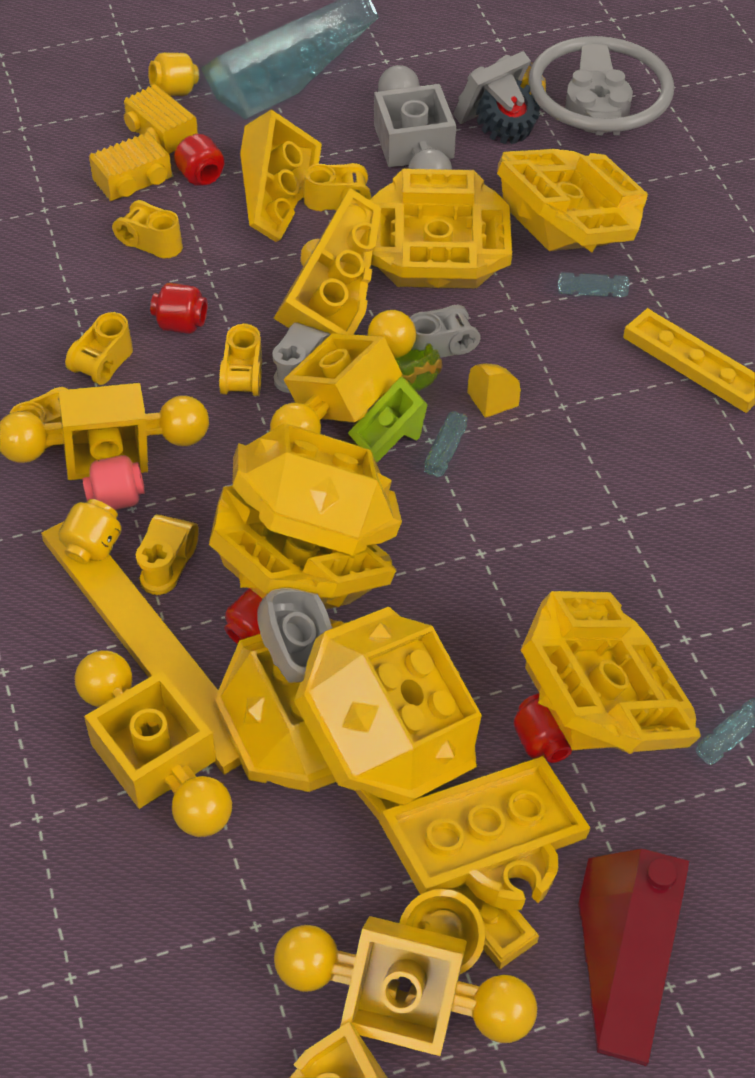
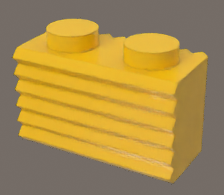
(160, 115)
(130, 166)

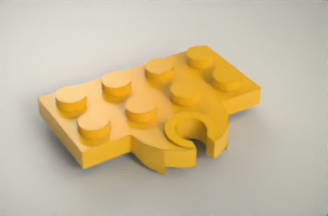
(488, 833)

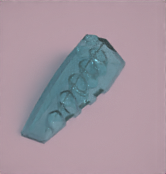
(287, 57)

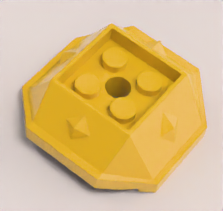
(571, 198)
(441, 229)
(316, 489)
(276, 561)
(605, 677)
(388, 707)
(266, 723)

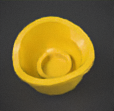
(451, 915)

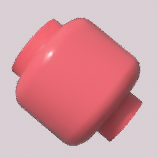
(114, 482)

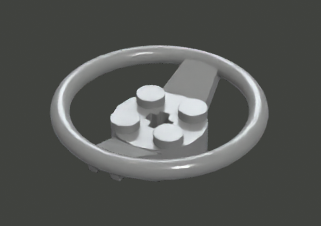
(598, 94)

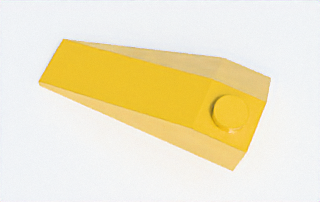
(274, 171)

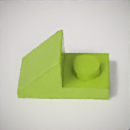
(393, 415)

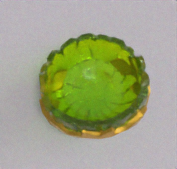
(420, 367)

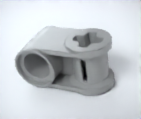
(443, 331)
(293, 349)

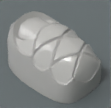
(289, 625)

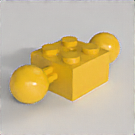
(347, 373)
(102, 425)
(152, 741)
(415, 1019)

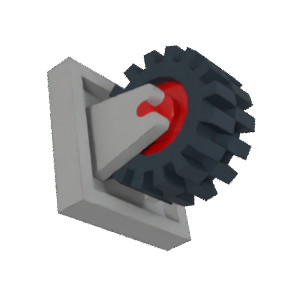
(499, 99)

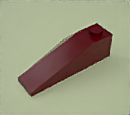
(629, 931)

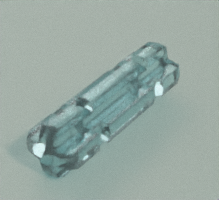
(593, 284)
(445, 444)
(727, 734)

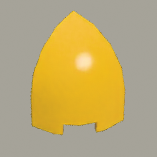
(493, 389)

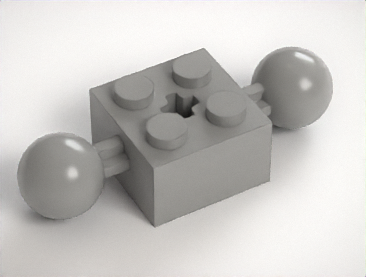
(413, 121)

